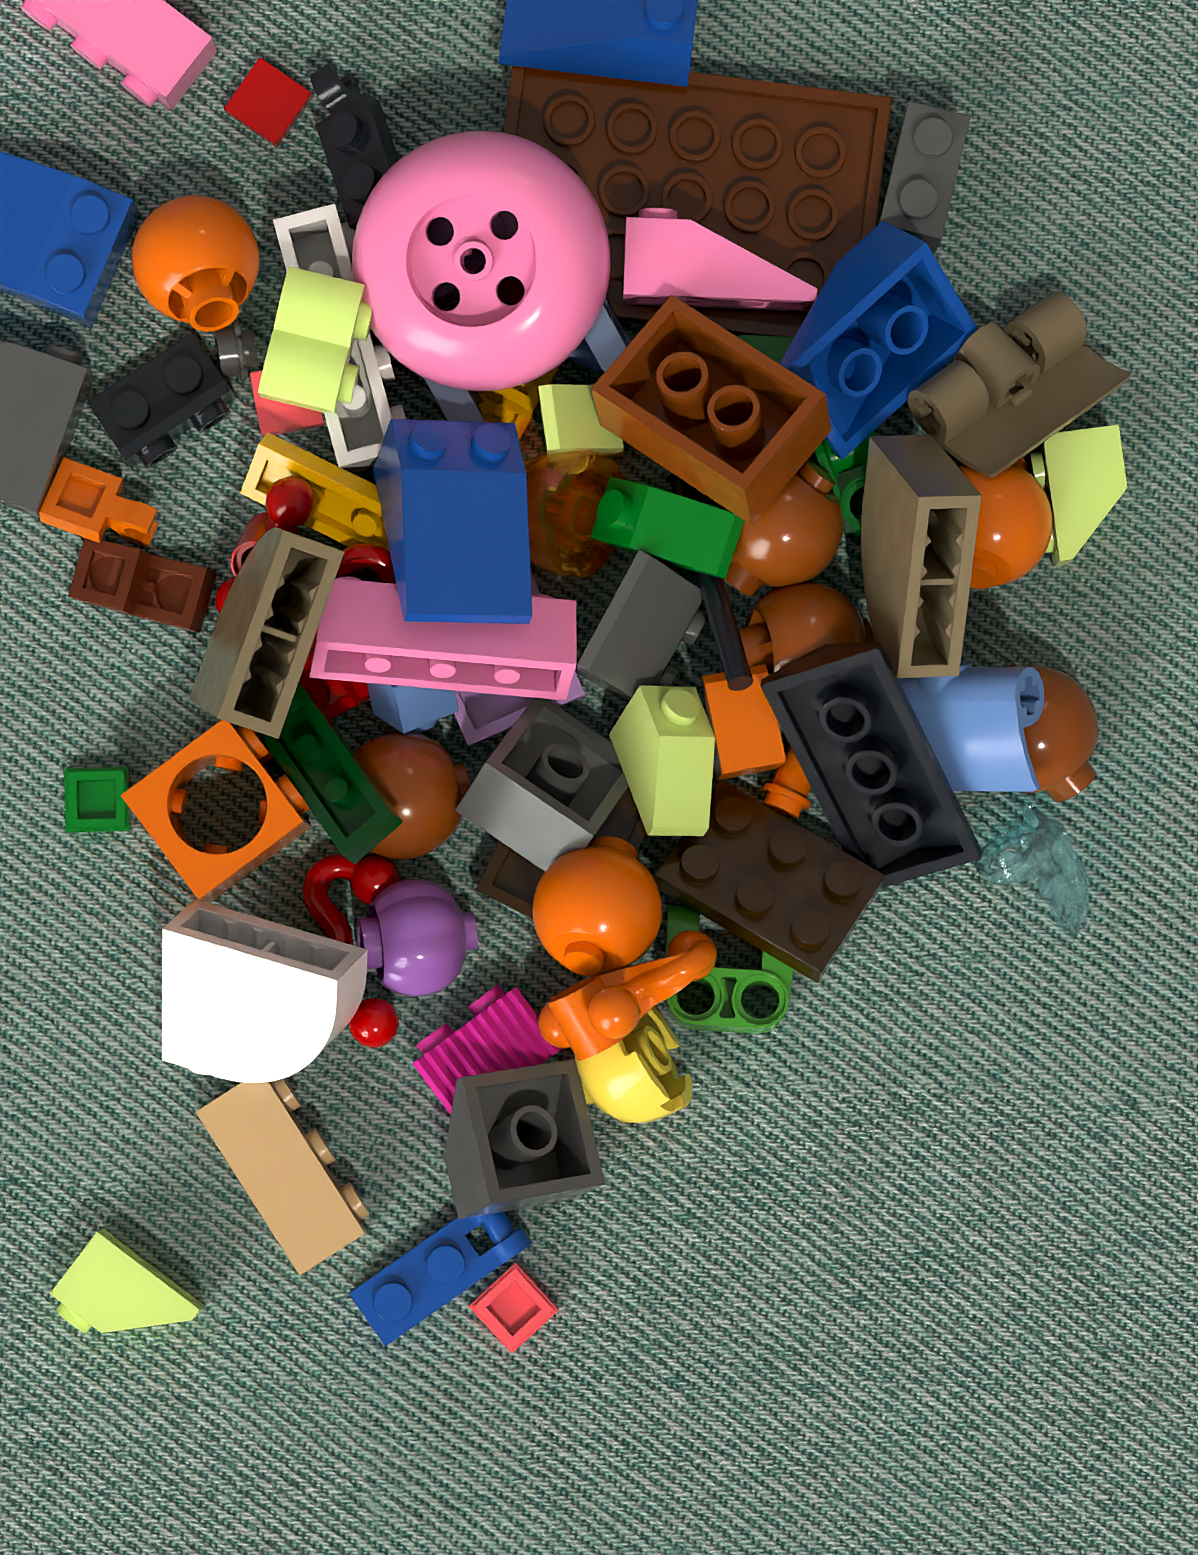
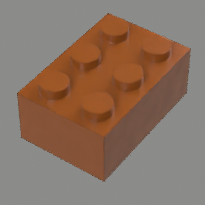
(711, 409)

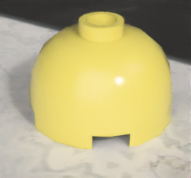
(637, 1075)

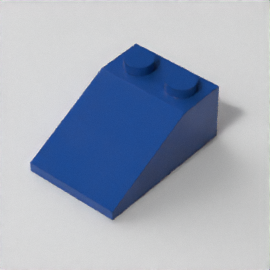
(602, 37)
(60, 238)
(877, 332)
(456, 520)

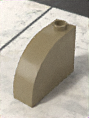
(917, 553)
(266, 631)

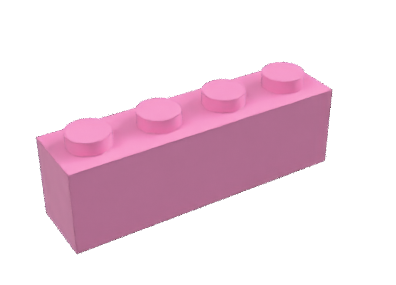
(140, 38)
(369, 642)

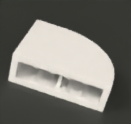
(252, 994)

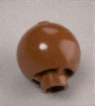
(791, 537)
(798, 621)
(1062, 736)
(420, 786)

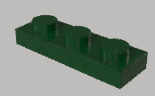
(331, 778)

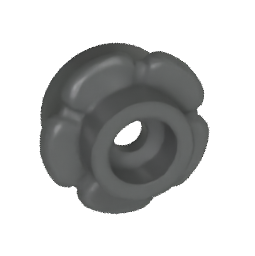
(235, 350)

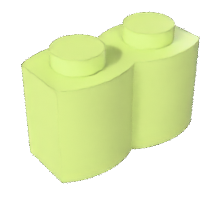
(314, 342)

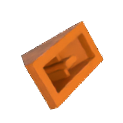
(743, 727)

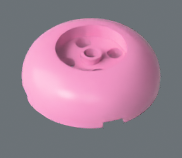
(556, 254)

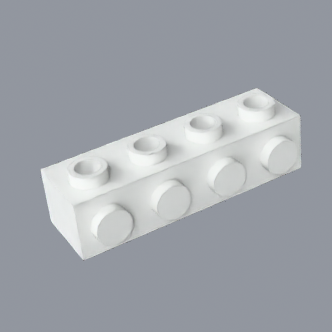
(324, 245)

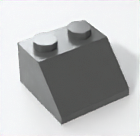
(643, 629)
(546, 785)
(520, 1140)

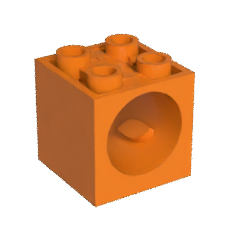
(163, 796)

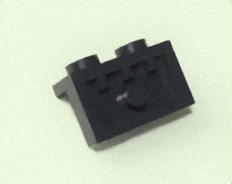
(163, 402)

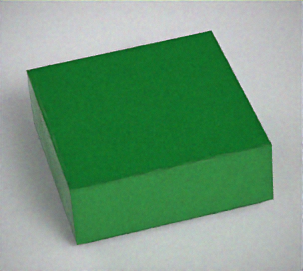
(95, 800)

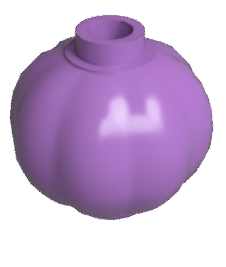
(416, 937)

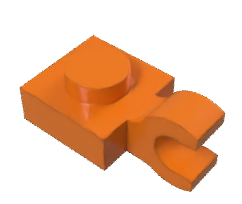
(90, 501)

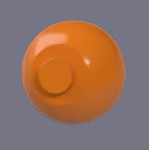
(196, 261)
(1012, 525)
(597, 907)

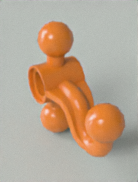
(609, 1004)

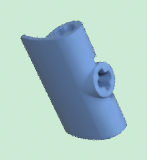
(979, 724)

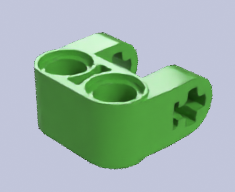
(728, 986)

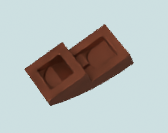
(142, 584)

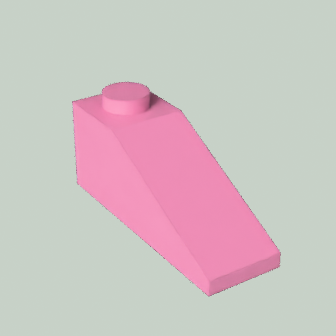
(702, 268)

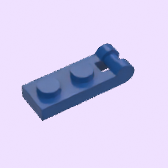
(434, 1273)

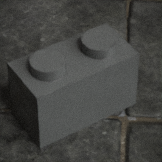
(924, 171)

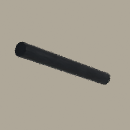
(720, 613)

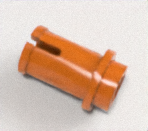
(788, 789)

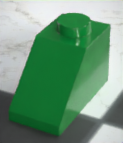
(667, 527)

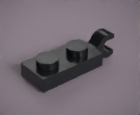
(352, 139)

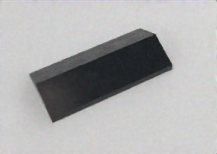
(870, 761)

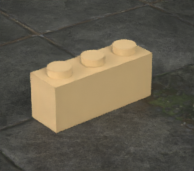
(285, 1171)

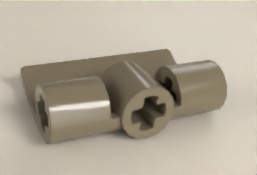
(1014, 386)

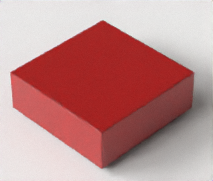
(268, 102)

